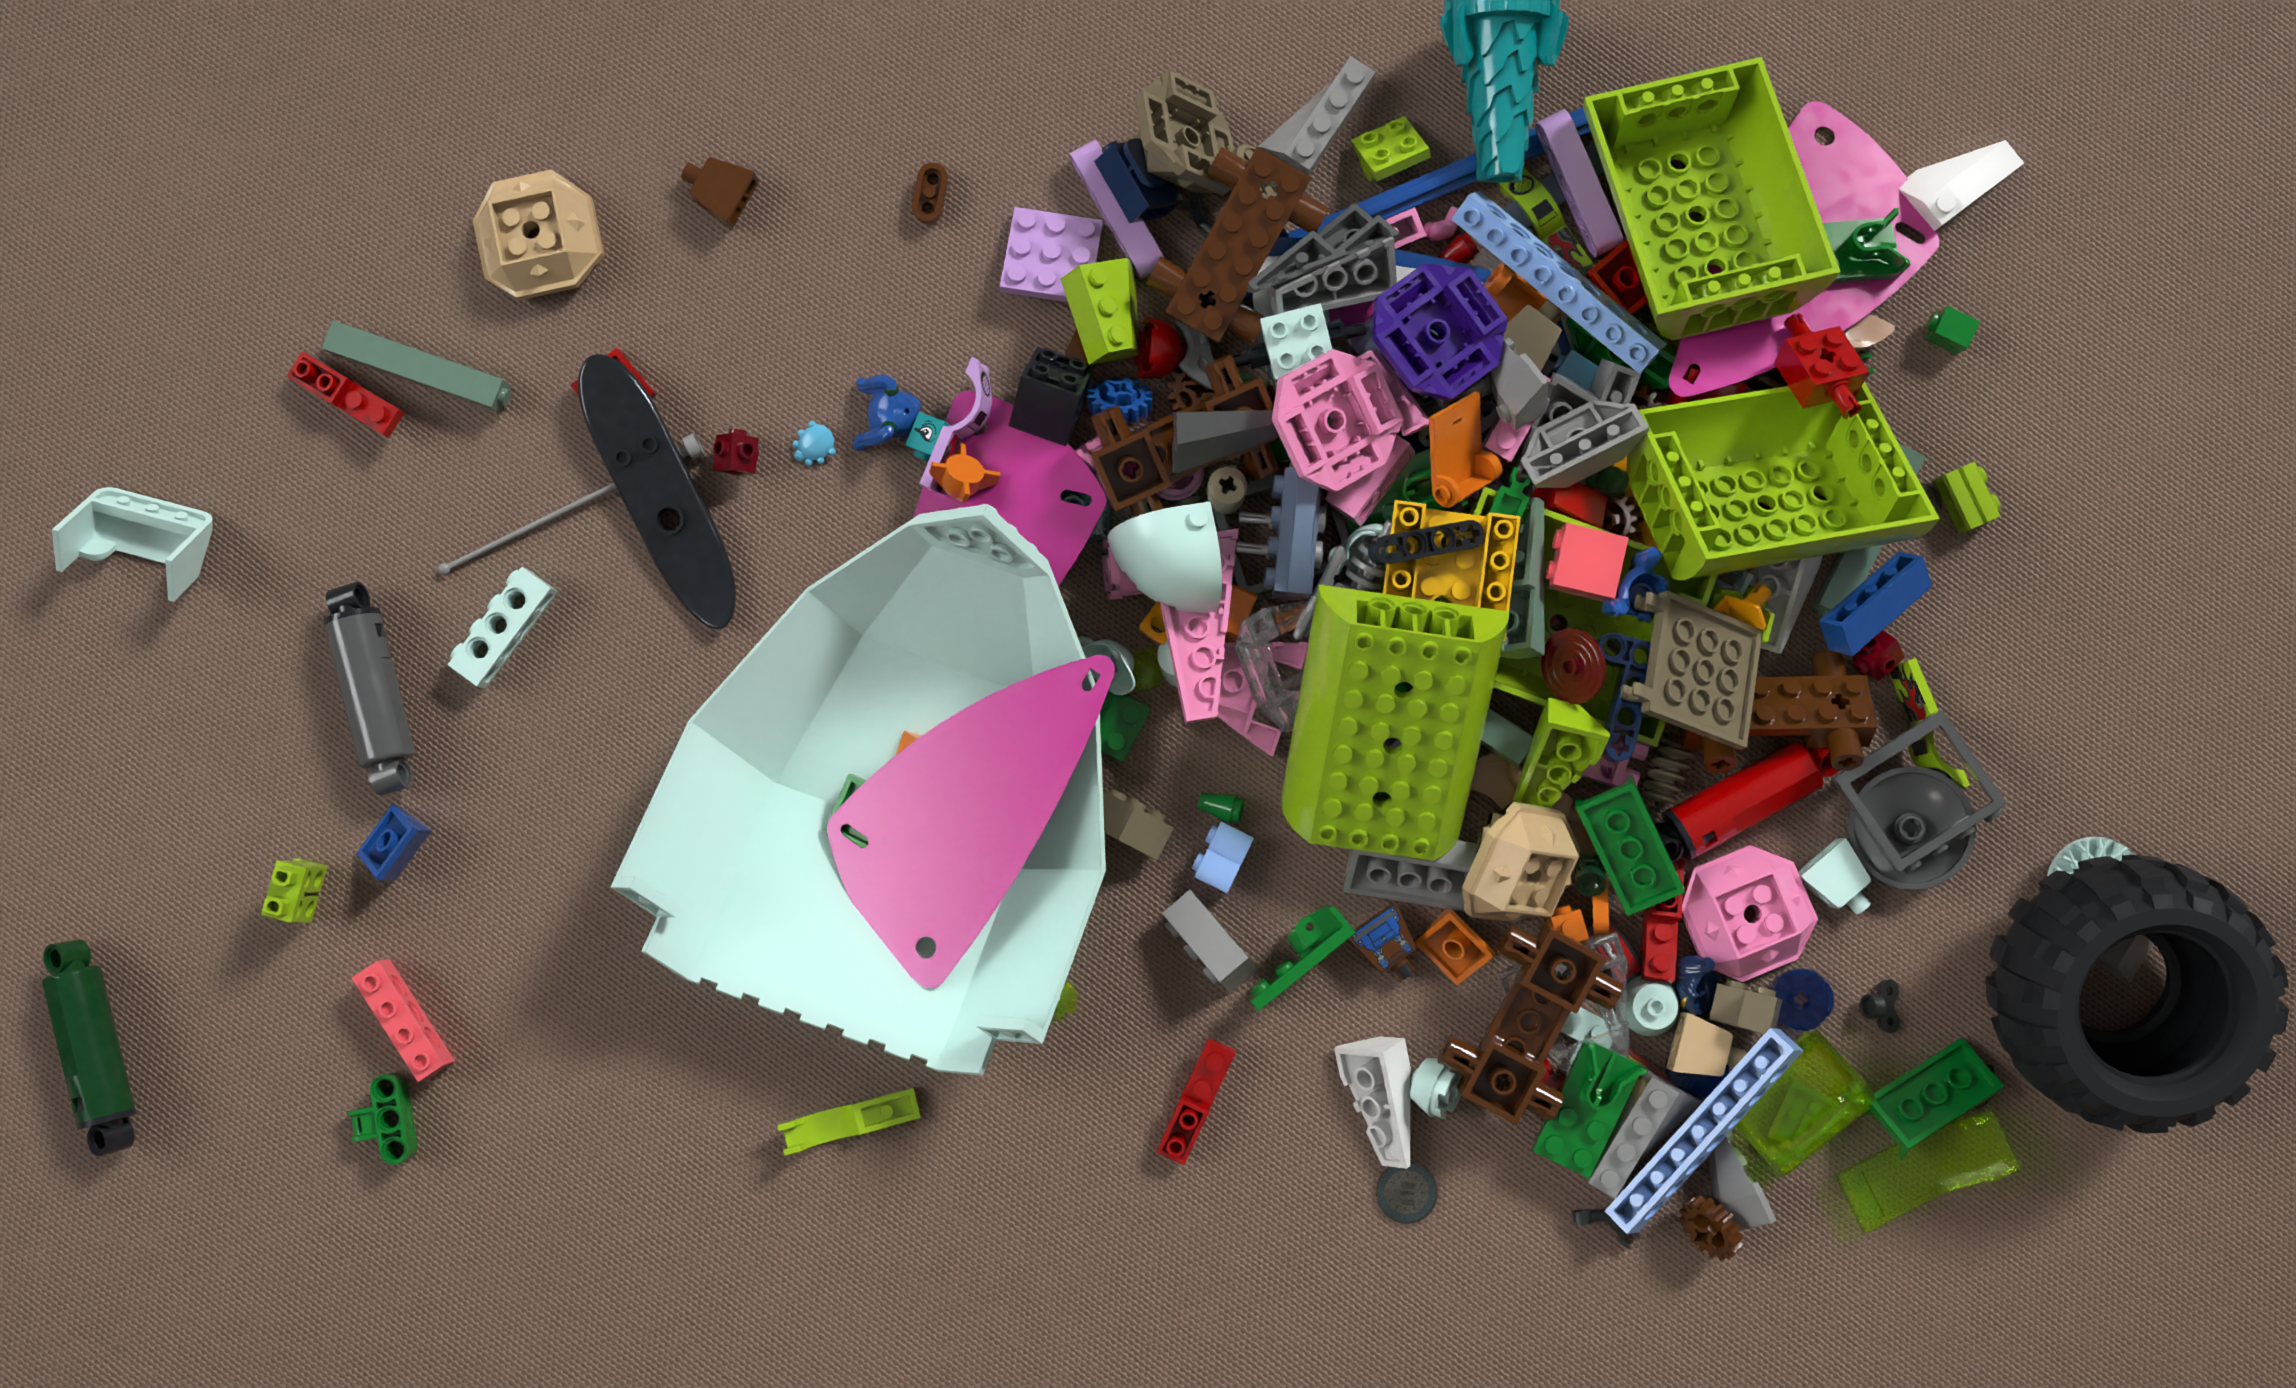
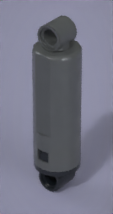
(369, 688)

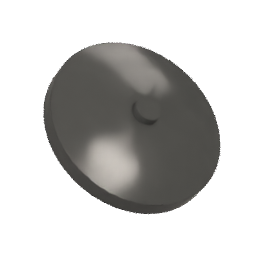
(1911, 809)

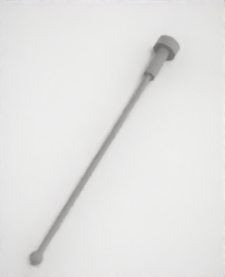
(690, 447)

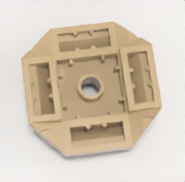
(562, 251)
(1521, 865)

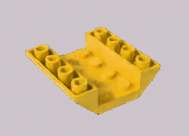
(1464, 577)

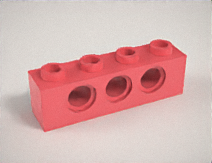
(403, 1019)

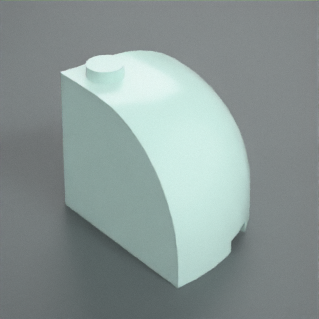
(1172, 556)

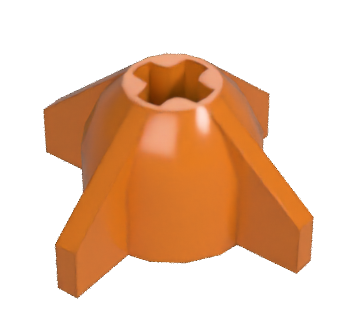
(962, 475)

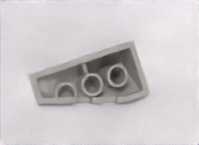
(1518, 387)
(1735, 1189)

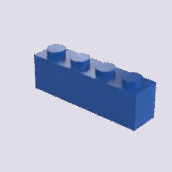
(1875, 603)

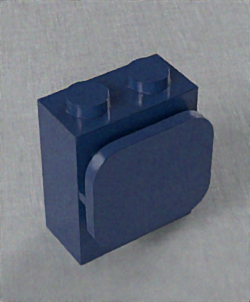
(1138, 192)

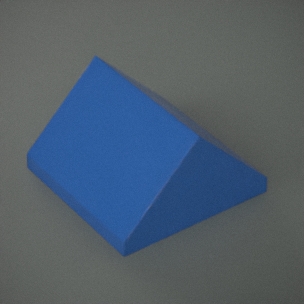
(392, 843)

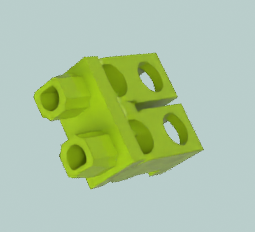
(291, 889)

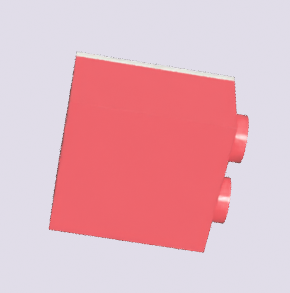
(1586, 562)

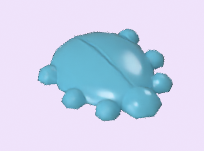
(814, 444)

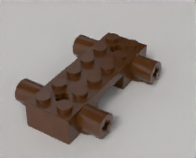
(1237, 244)
(1152, 444)
(1826, 708)
(1529, 1023)

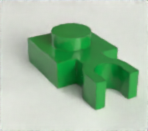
(1511, 500)

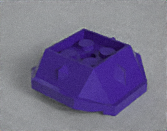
(1460, 313)

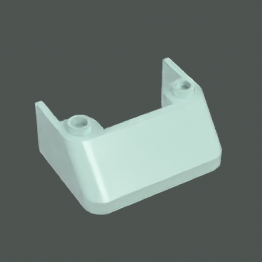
(137, 526)

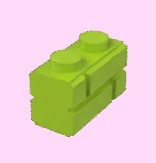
(1968, 497)

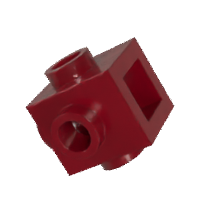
(735, 453)
(1878, 656)

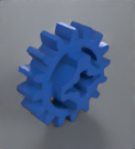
(1132, 399)

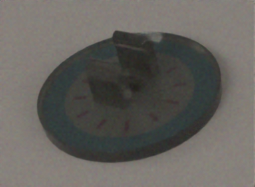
(1406, 1193)

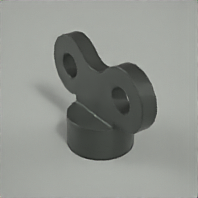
(1881, 1006)

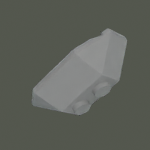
(1582, 443)

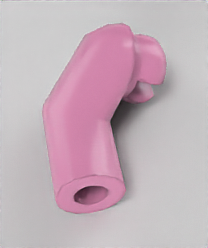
(1442, 229)

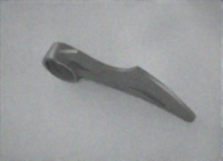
(1198, 352)

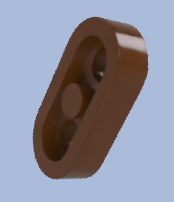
(928, 194)

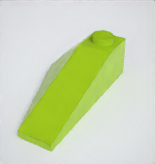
(1560, 750)

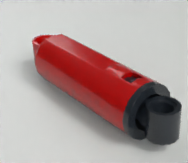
(1743, 799)

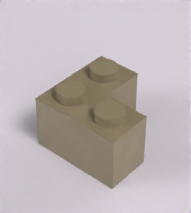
(1134, 826)
(1745, 1008)

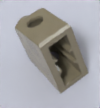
(1535, 332)

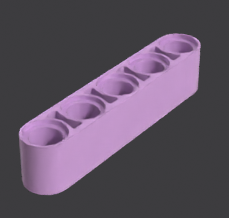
(1579, 183)
(1132, 238)

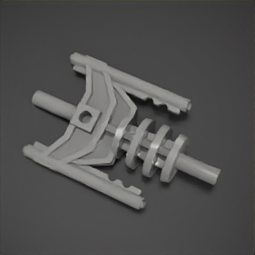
(1363, 578)

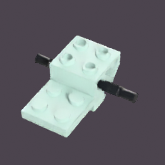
(1295, 339)

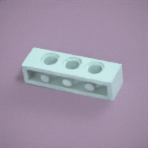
(519, 621)

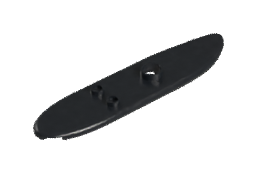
(655, 478)

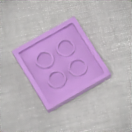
(1045, 249)

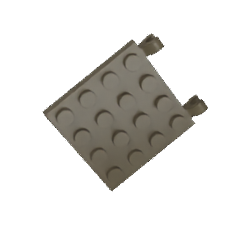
(1698, 669)

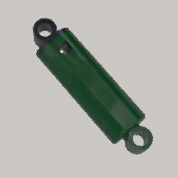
(88, 1047)

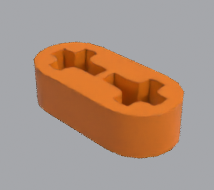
(1600, 913)

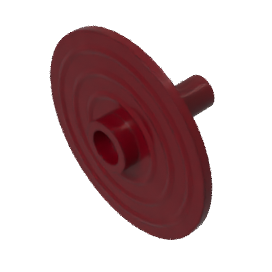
(1573, 666)

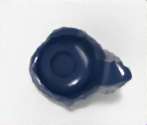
(1696, 984)

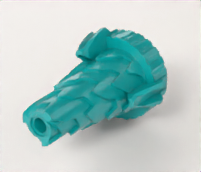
(1499, 61)

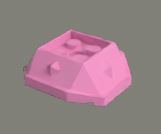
(1360, 412)
(1716, 906)

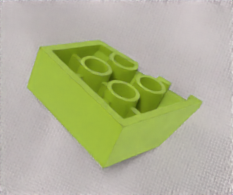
(1104, 308)

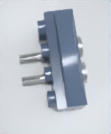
(1296, 543)

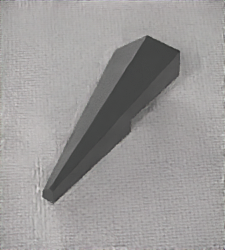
(1340, 238)
(1215, 434)

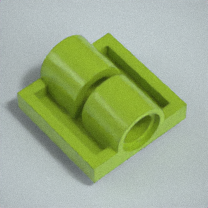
(1390, 149)

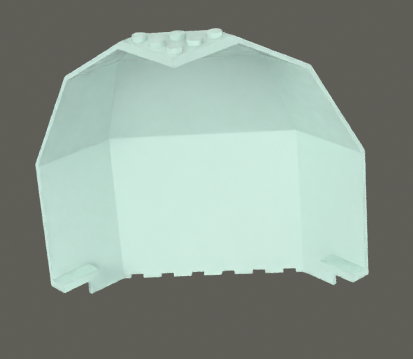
(738, 821)

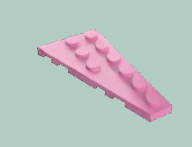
(1198, 643)

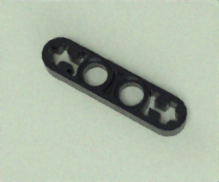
(1426, 542)

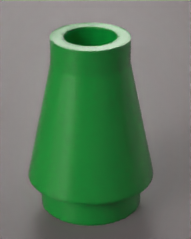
(1223, 806)

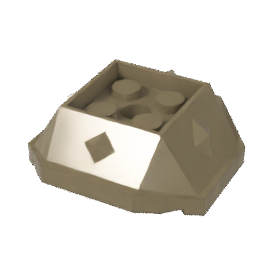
(1182, 132)

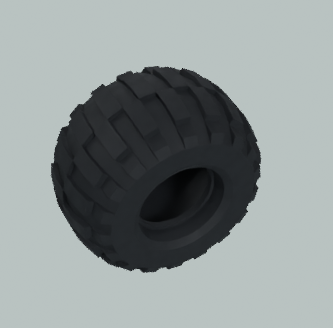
(2197, 1039)

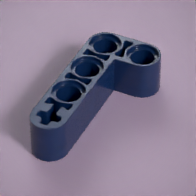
(1627, 670)

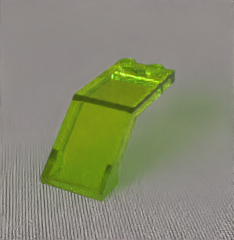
(1951, 1159)

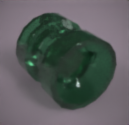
(1610, 481)
(1590, 875)

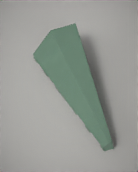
(1526, 611)

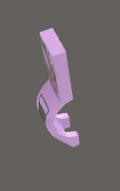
(952, 436)

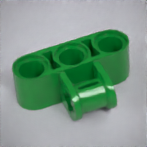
(374, 1120)

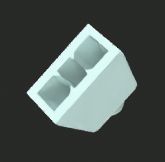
(1837, 877)

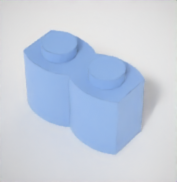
(1222, 857)

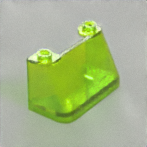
(1806, 1106)

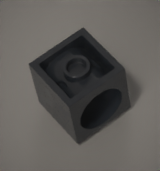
(1051, 395)

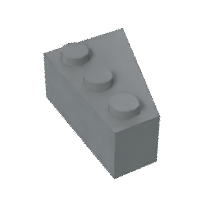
(1208, 942)

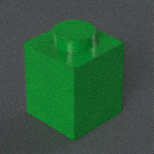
(1951, 329)

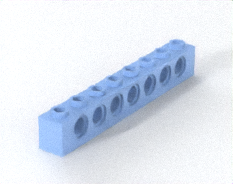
(1558, 281)
(1704, 1130)

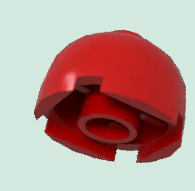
(1159, 349)

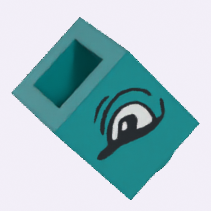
(924, 435)

